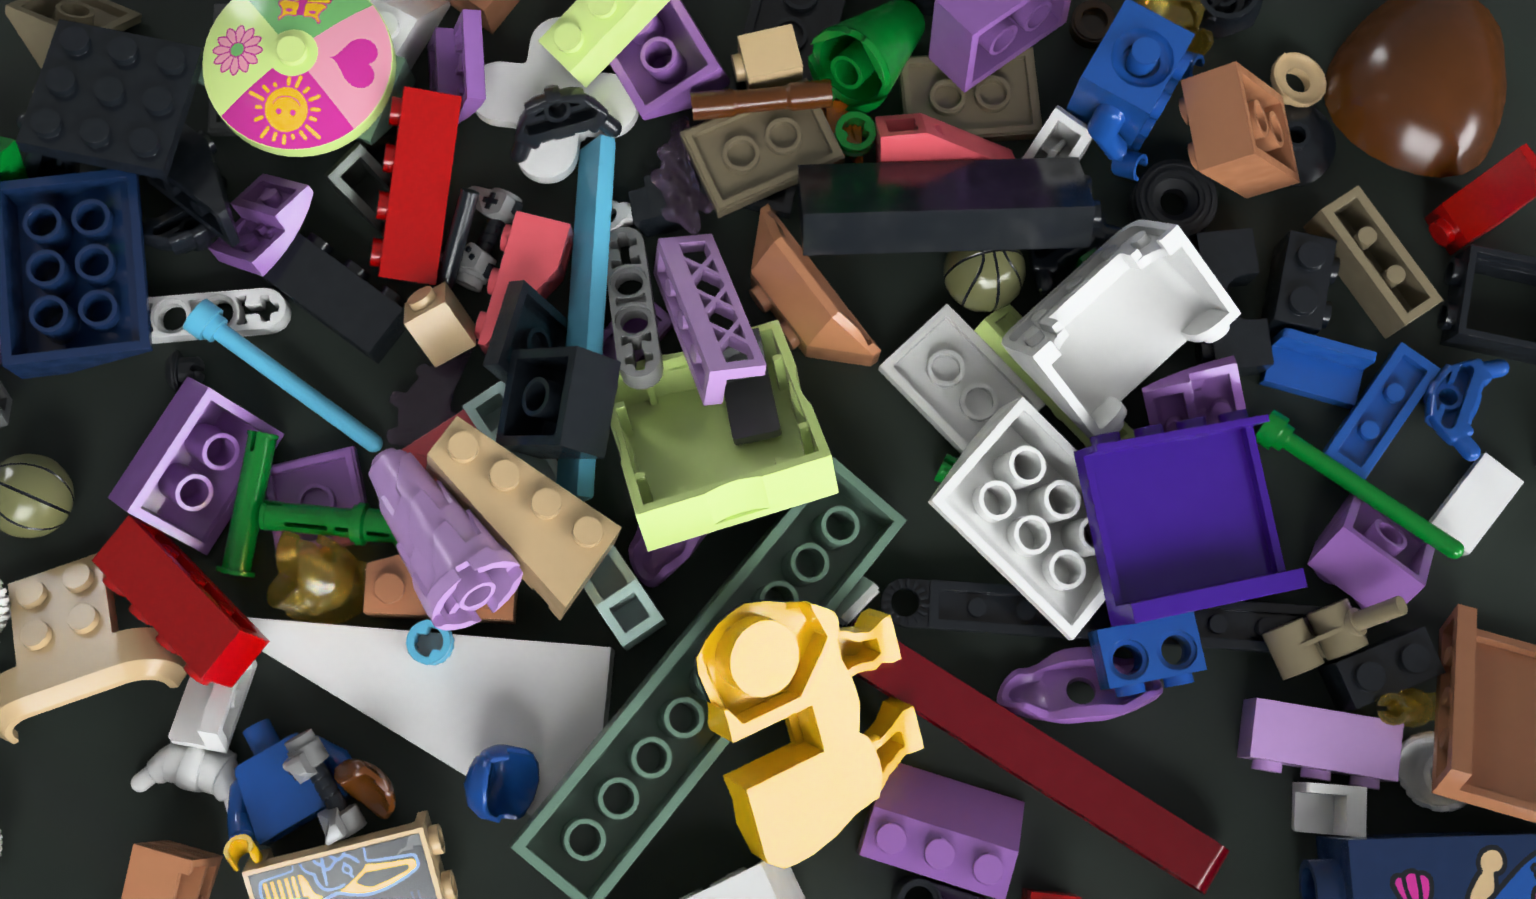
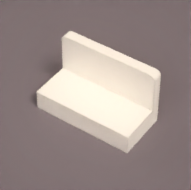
(210, 713)

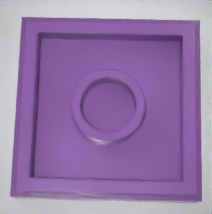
(318, 479)

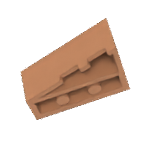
(170, 871)

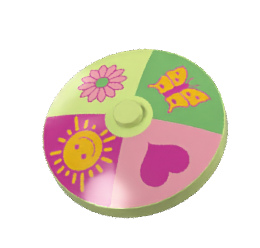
(299, 72)

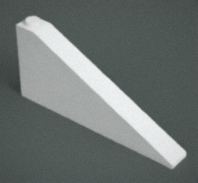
(482, 696)

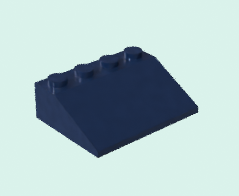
(72, 273)

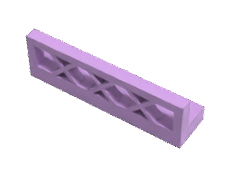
(691, 312)

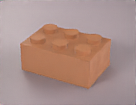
(1238, 131)

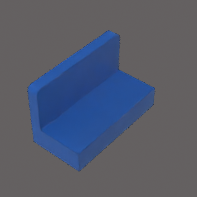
(1317, 367)

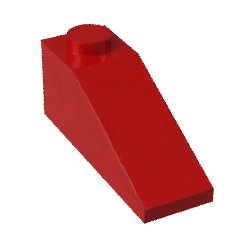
(1485, 201)

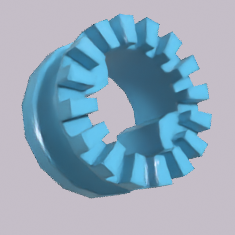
(436, 656)

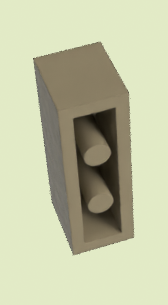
(1374, 263)

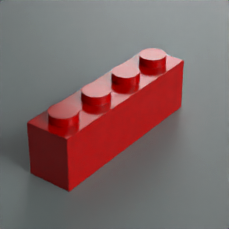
(418, 185)
(179, 603)

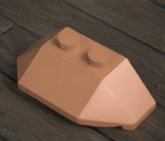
(803, 299)

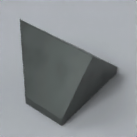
(360, 178)

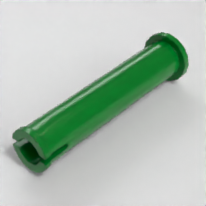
(248, 499)

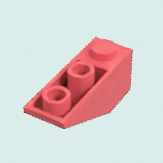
(924, 138)
(535, 252)

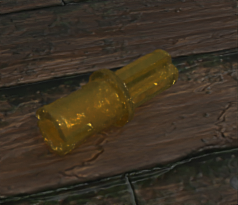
(1408, 707)

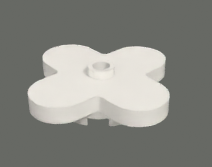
(513, 84)

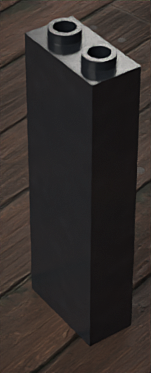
(945, 206)

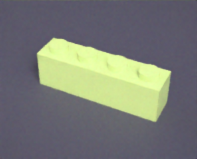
(596, 32)

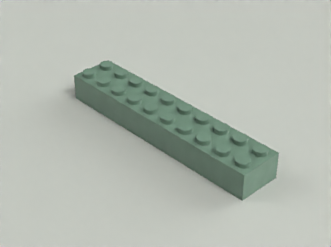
(661, 735)

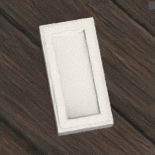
(1476, 501)

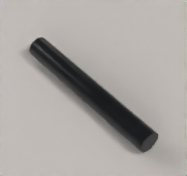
(457, 237)

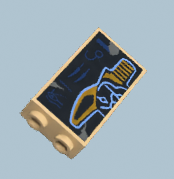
(376, 865)

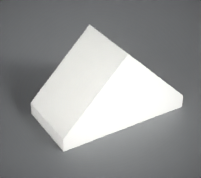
(1060, 137)

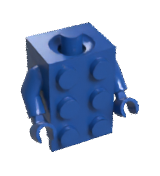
(1132, 83)

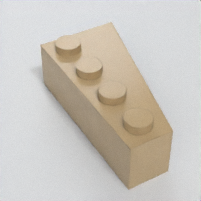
(533, 517)

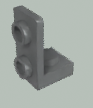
(750, 402)

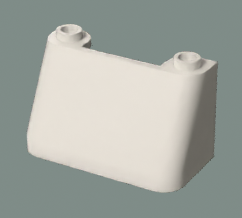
(1119, 322)

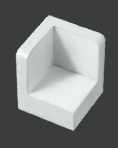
(1329, 809)

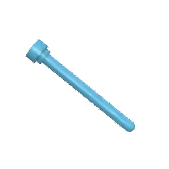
(208, 323)

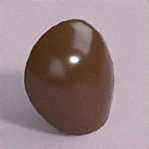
(1421, 85)

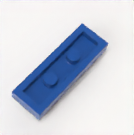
(1381, 410)

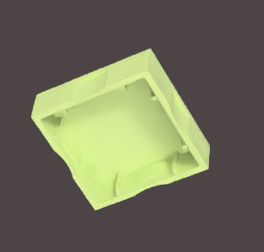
(684, 461)

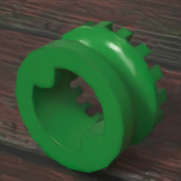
(868, 131)

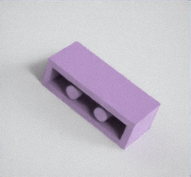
(1319, 742)

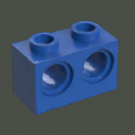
(1145, 644)

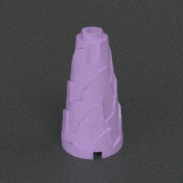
(444, 548)

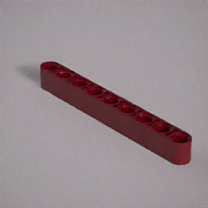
(1050, 768)

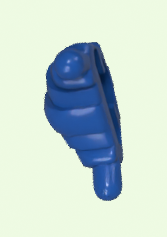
(1455, 399)

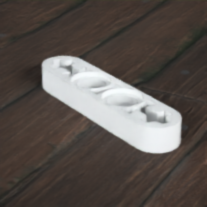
(254, 300)

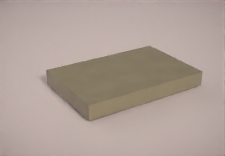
(996, 108)
(757, 153)

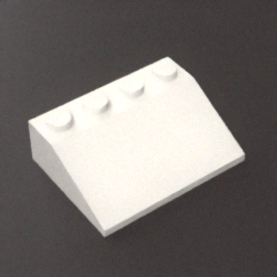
(1026, 514)

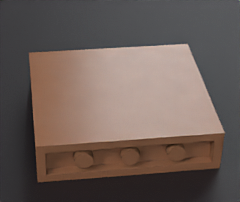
(1485, 718)

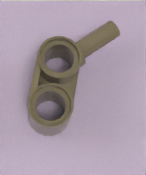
(1326, 634)

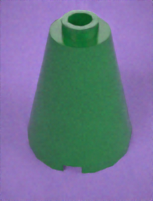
(867, 53)

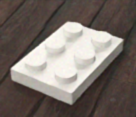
(954, 377)

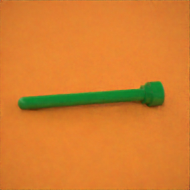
(1280, 435)

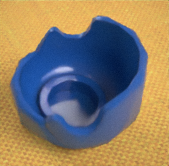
(502, 782)

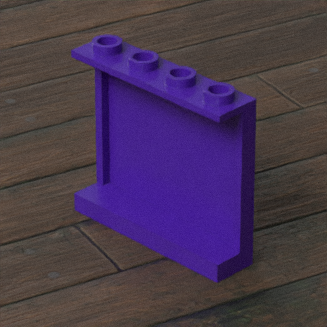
(1182, 518)

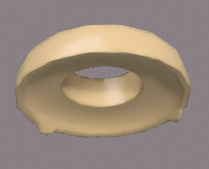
(1307, 71)

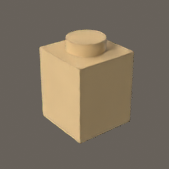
(768, 58)
(439, 323)

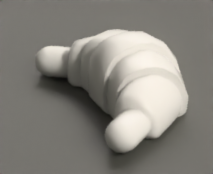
(190, 770)

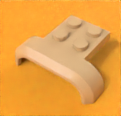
(73, 645)

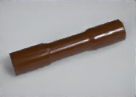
(731, 102)

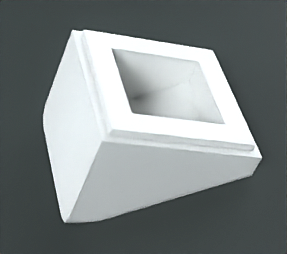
(856, 600)

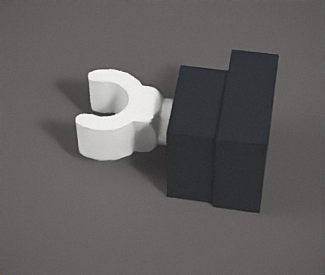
(643, 211)

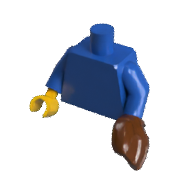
(271, 804)

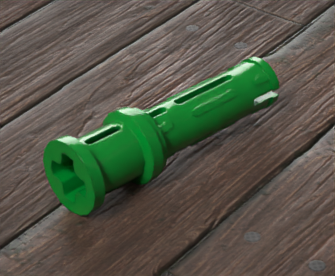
(357, 523)

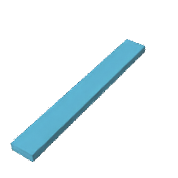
(589, 279)

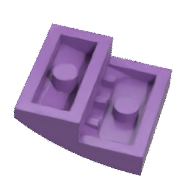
(458, 62)
(269, 222)
(1194, 393)

